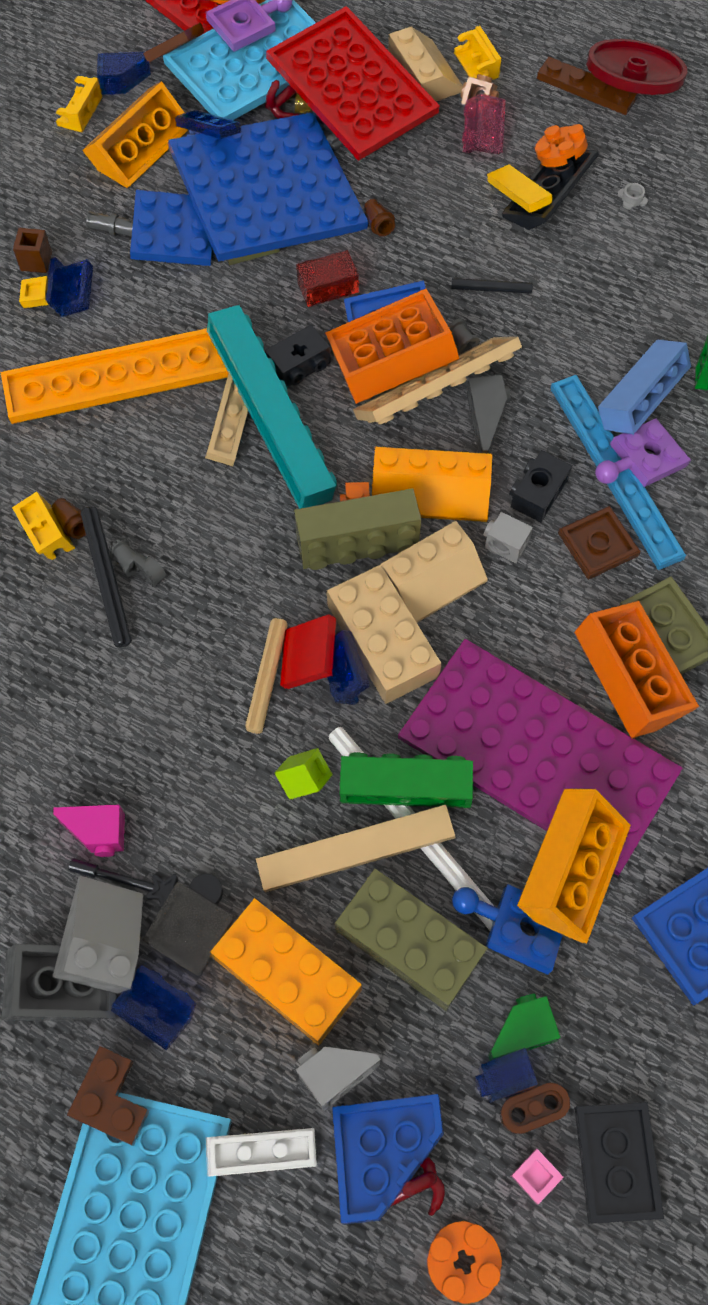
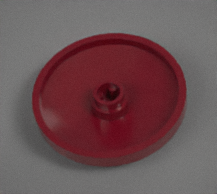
(636, 66)

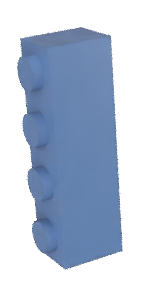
(644, 386)

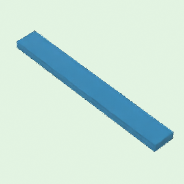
(627, 489)

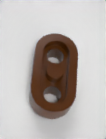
(534, 1109)

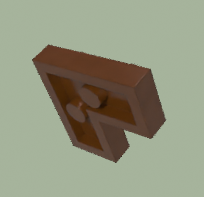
(98, 1099)

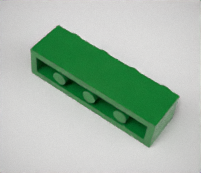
(406, 780)

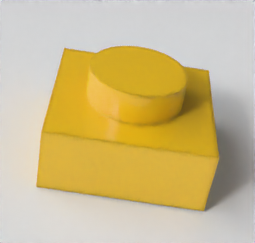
(33, 292)

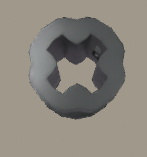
(462, 336)

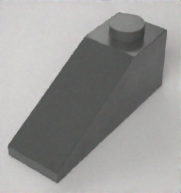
(487, 406)

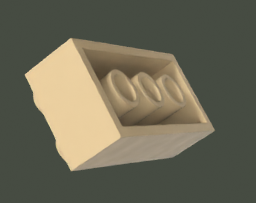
(384, 633)

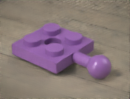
(255, 18)
(645, 466)

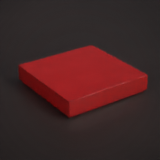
(308, 652)

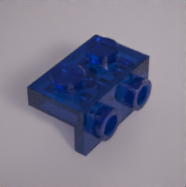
(69, 286)
(155, 1007)

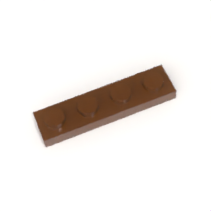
(585, 85)

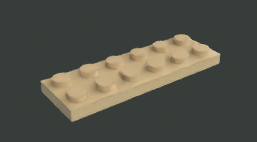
(431, 384)

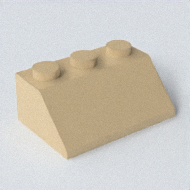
(424, 62)
(436, 571)

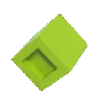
(303, 773)

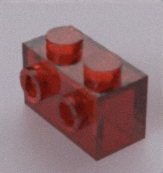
(327, 278)

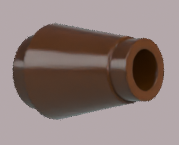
(380, 219)
(69, 518)

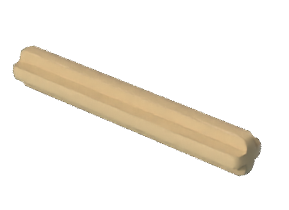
(266, 676)

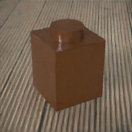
(32, 250)

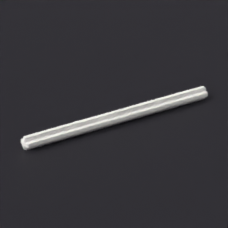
(436, 853)

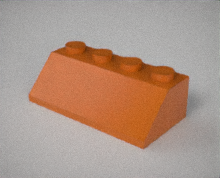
(635, 668)

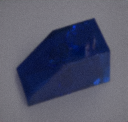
(121, 71)
(506, 1076)

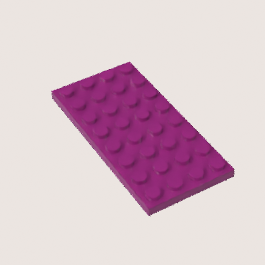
(535, 744)

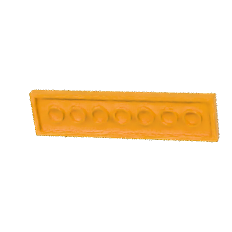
(111, 375)

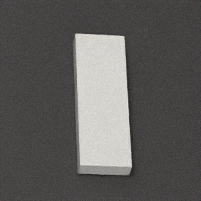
(260, 1152)

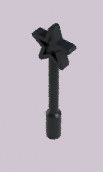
(159, 889)

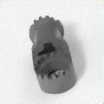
(134, 563)

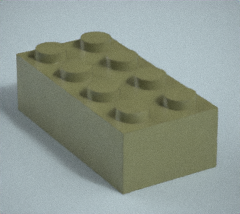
(357, 528)
(410, 939)

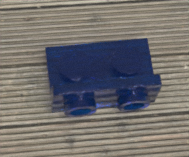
(348, 671)

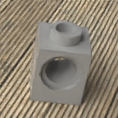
(507, 537)

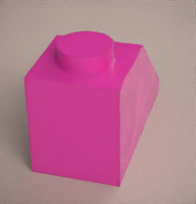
(96, 827)

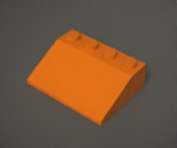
(392, 345)

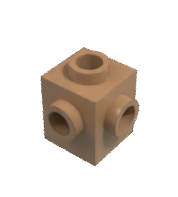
(475, 85)

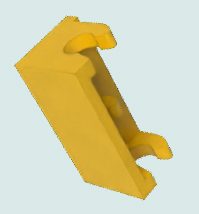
(478, 54)
(81, 105)
(42, 526)

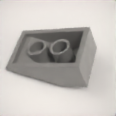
(101, 936)

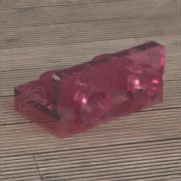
(484, 124)

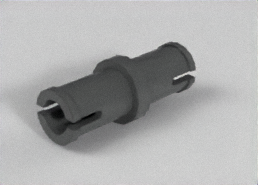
(111, 224)

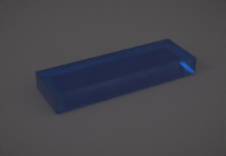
(208, 124)

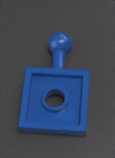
(506, 934)

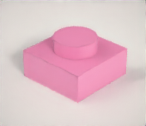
(537, 1176)

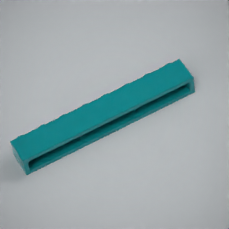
(271, 407)

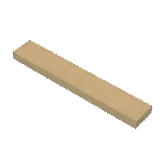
(355, 848)

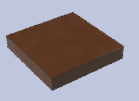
(174, 42)
(599, 542)

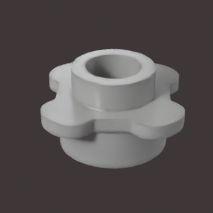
(633, 196)

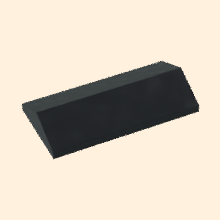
(555, 180)

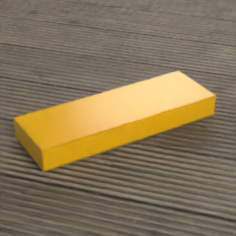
(519, 188)

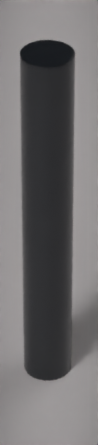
(492, 285)

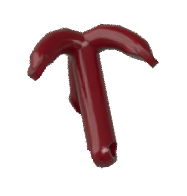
(273, 103)
(422, 1182)

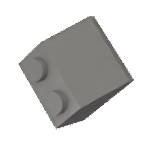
(334, 1072)

